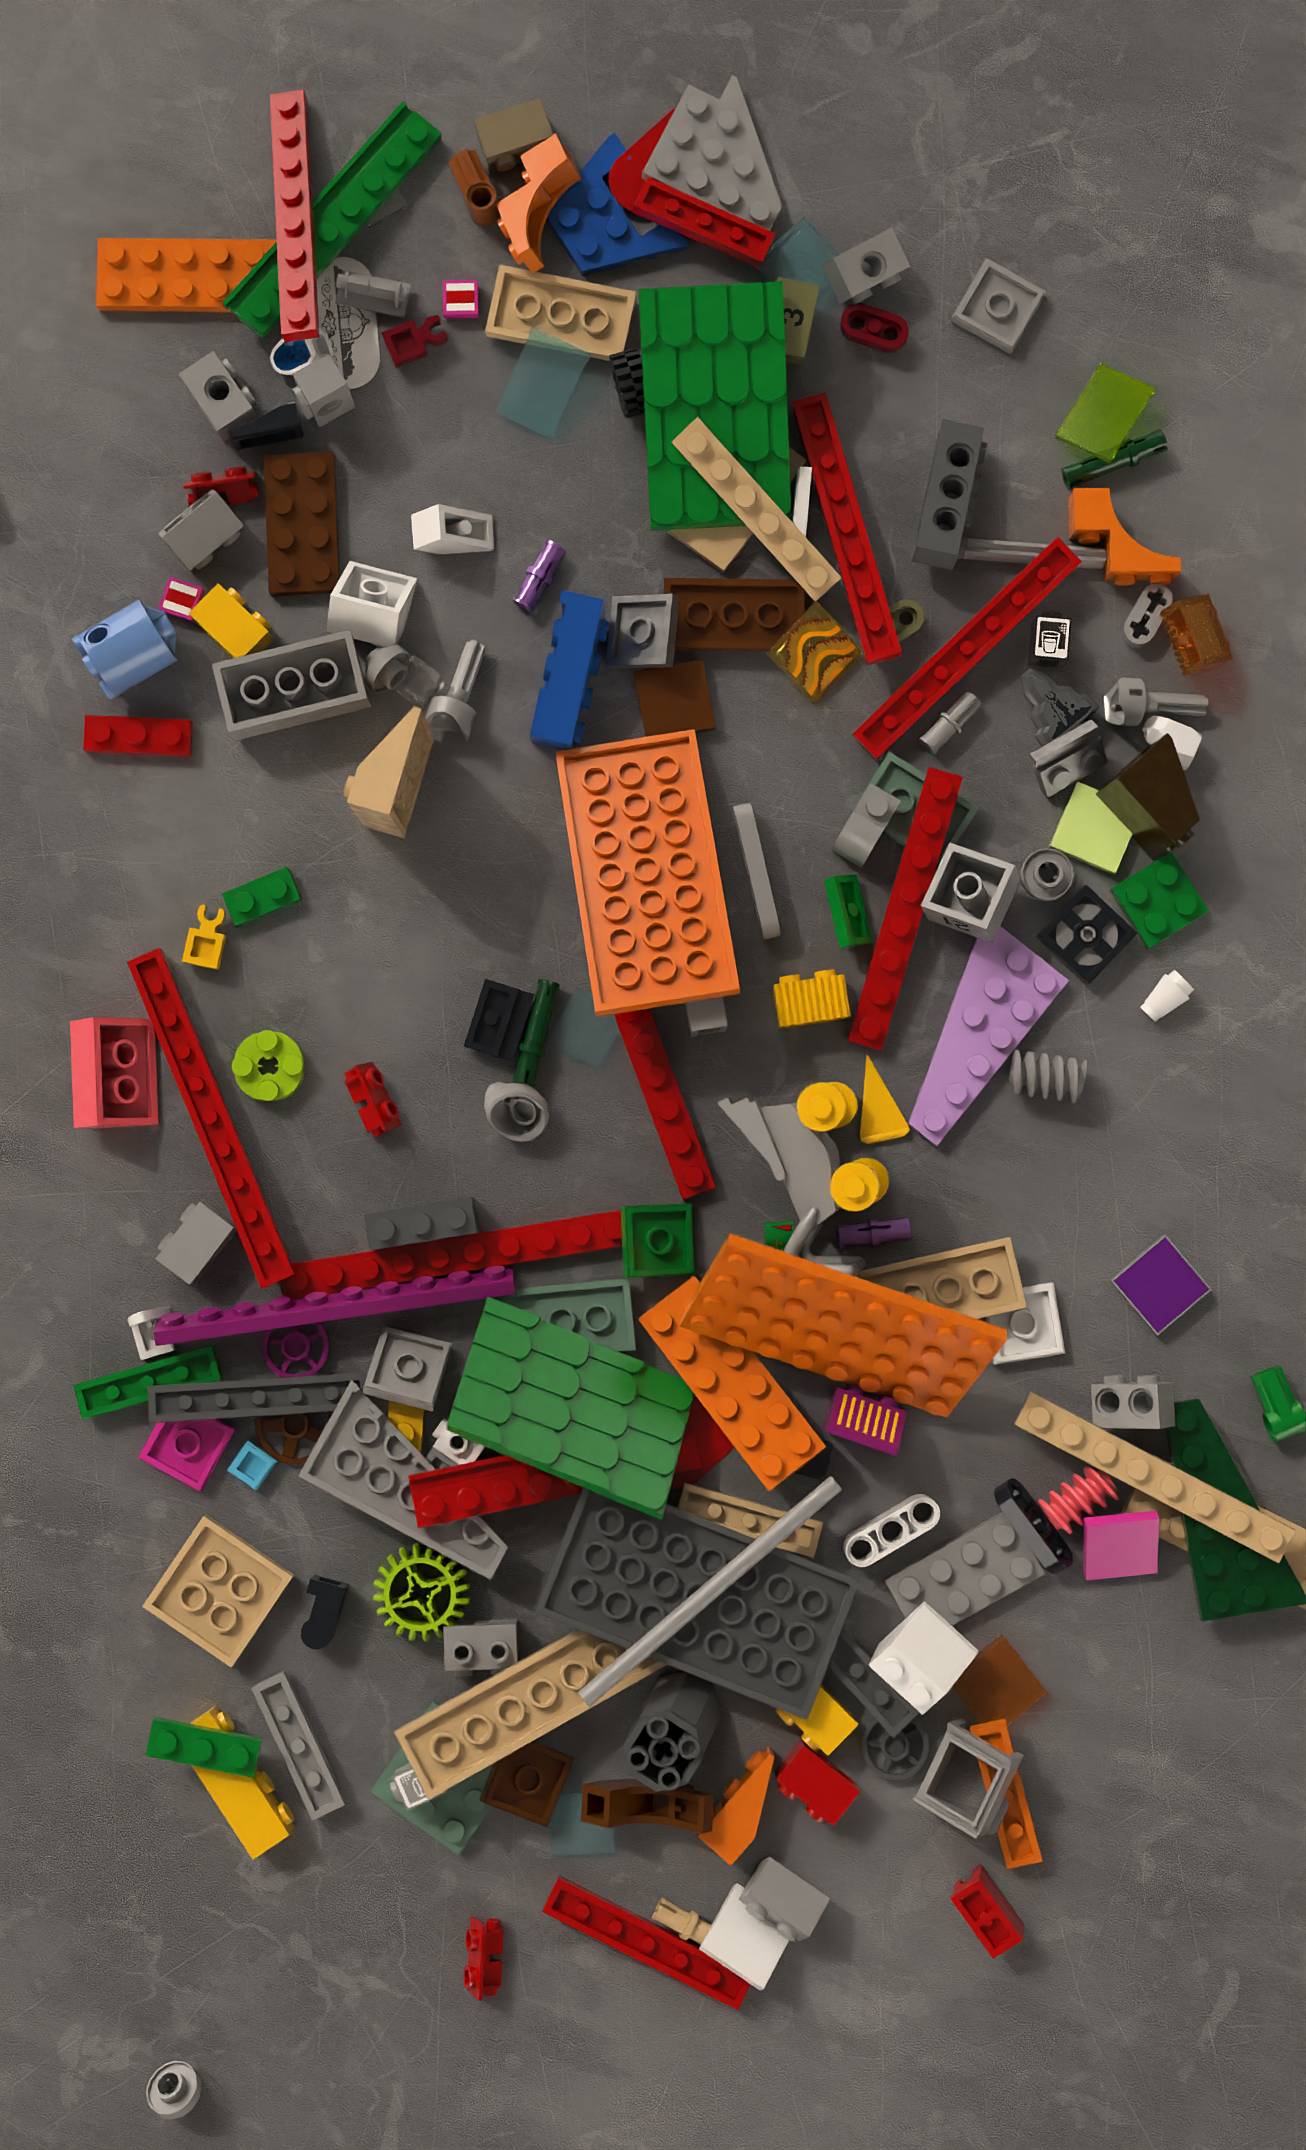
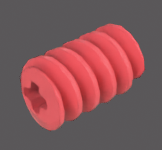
(1078, 1499)

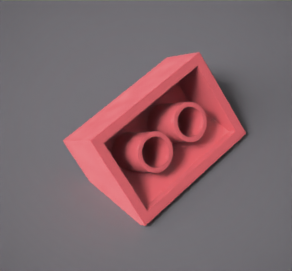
(113, 1072)

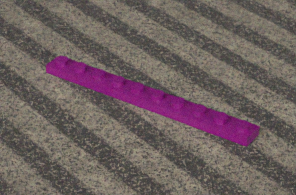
(322, 1307)

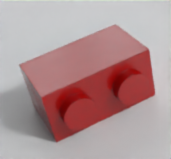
(816, 1783)

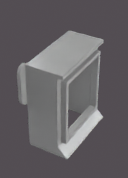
(994, 1804)

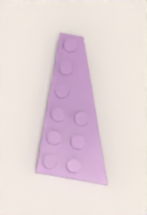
(990, 1014)

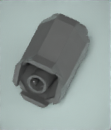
(672, 1730)

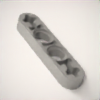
(756, 871)

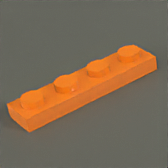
(1017, 1829)

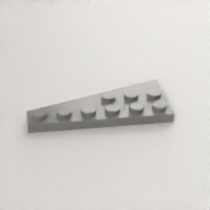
(368, 1467)

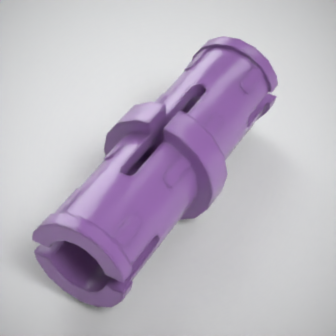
(539, 576)
(873, 1232)

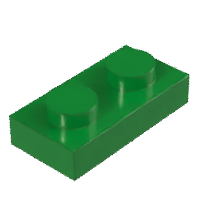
(261, 897)
(848, 911)

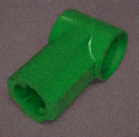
(1282, 1413)

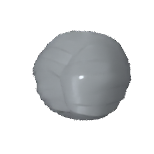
(516, 1111)

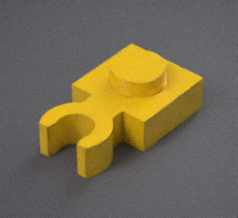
(205, 945)

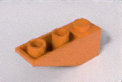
(740, 1810)

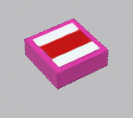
(460, 299)
(180, 598)

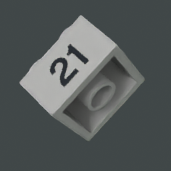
(971, 892)

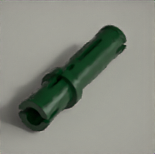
(1129, 454)
(536, 1033)

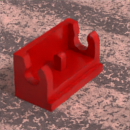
(988, 1912)

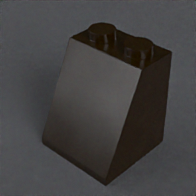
(1153, 798)

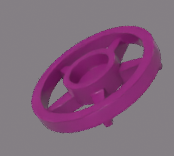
(296, 1347)

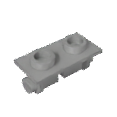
(372, 293)

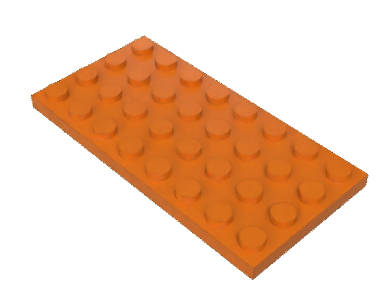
(646, 873)
(841, 1326)

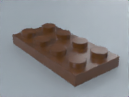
(301, 523)
(734, 612)

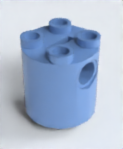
(128, 647)

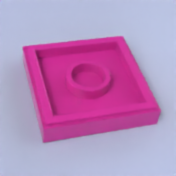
(188, 1449)
(1121, 1545)

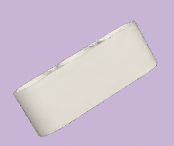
(909, 1530)

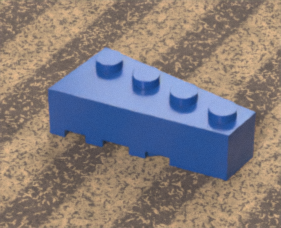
(569, 671)

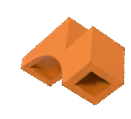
(524, 212)
(1126, 560)

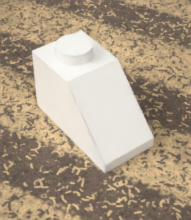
(451, 530)

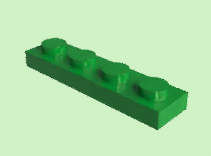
(131, 1385)

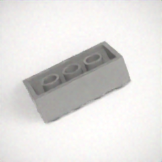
(291, 685)

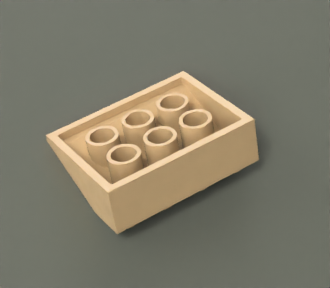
(391, 776)

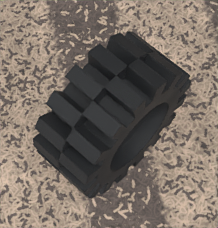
(628, 380)

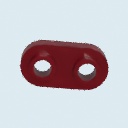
(875, 325)

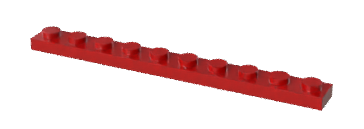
(211, 1118)
(455, 1254)

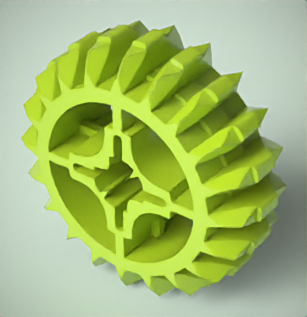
(428, 1608)

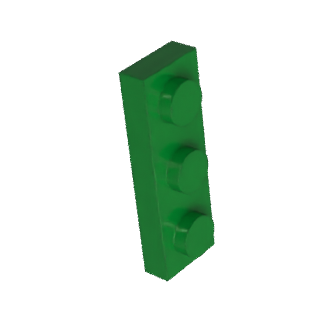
(204, 1747)

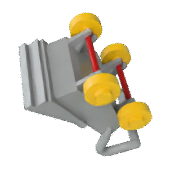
(809, 1161)

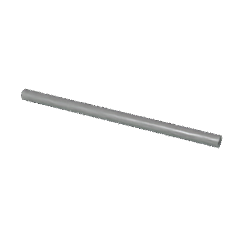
(709, 1591)

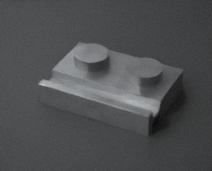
(1069, 758)

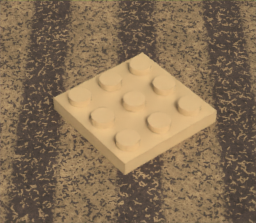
(218, 1590)

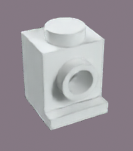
(466, 1454)

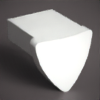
(143, 1328)

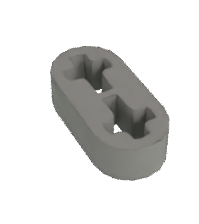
(1140, 611)

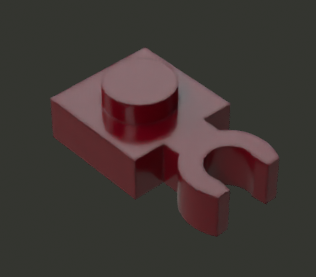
(408, 343)

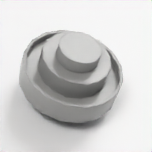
(386, 668)
(1046, 874)
(173, 2090)

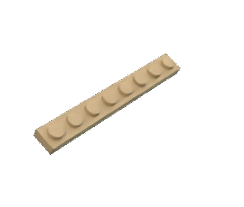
(1155, 1477)

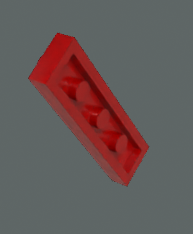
(703, 222)

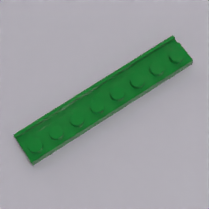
(341, 210)

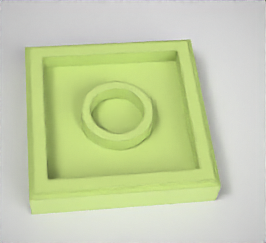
(1091, 831)

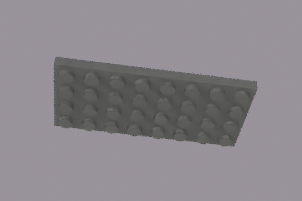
(759, 1637)

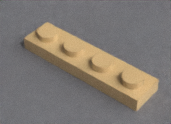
(748, 1517)

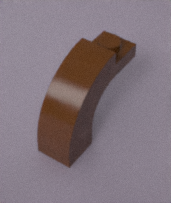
(630, 1802)

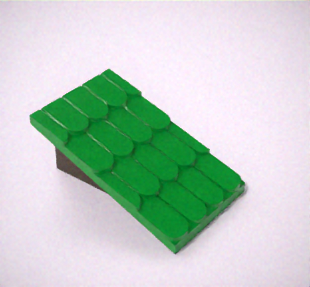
(719, 360)
(572, 1408)

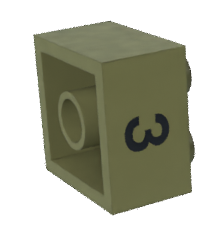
(799, 312)

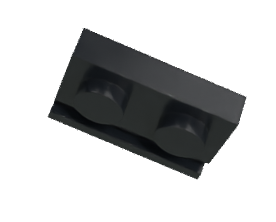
(499, 1020)

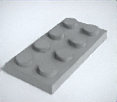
(966, 1572)

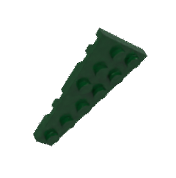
(1225, 1573)

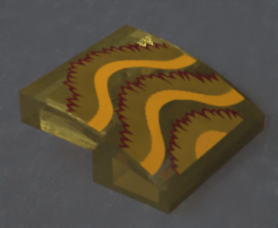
(814, 652)

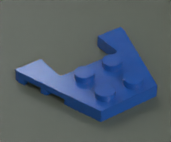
(595, 226)

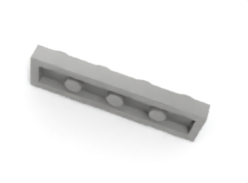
(298, 1745)

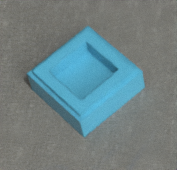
(252, 1465)

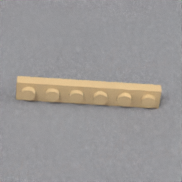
(756, 509)

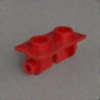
(235, 484)
(367, 1084)
(482, 1974)

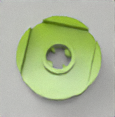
(268, 1086)

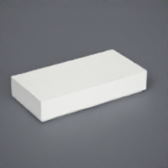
(801, 498)

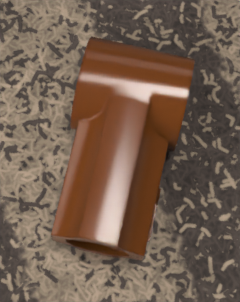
(475, 186)

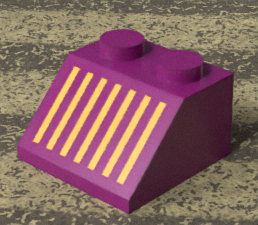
(865, 1419)

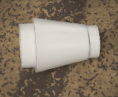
(1167, 996)

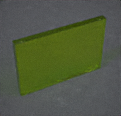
(1105, 413)

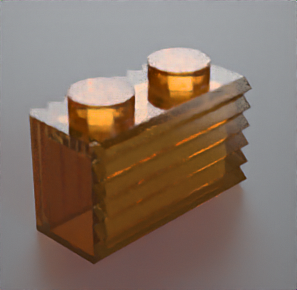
(1196, 634)

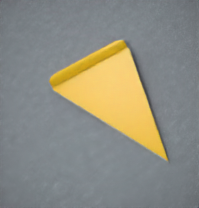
(880, 1114)

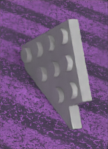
(716, 156)

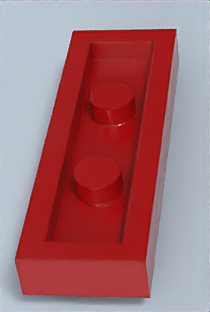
(138, 735)

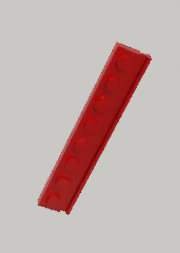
(502, 1485)

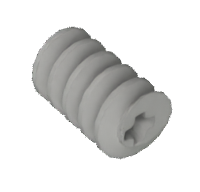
(1047, 1075)

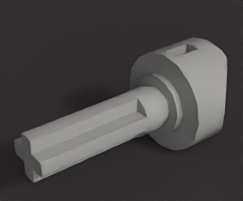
(1135, 701)
(452, 712)

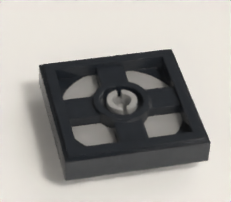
(1086, 934)

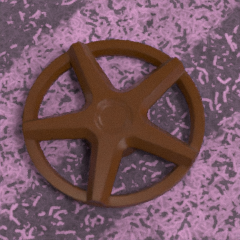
(293, 1427)

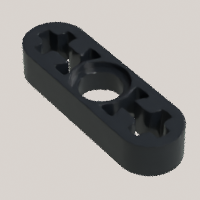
(1033, 1526)

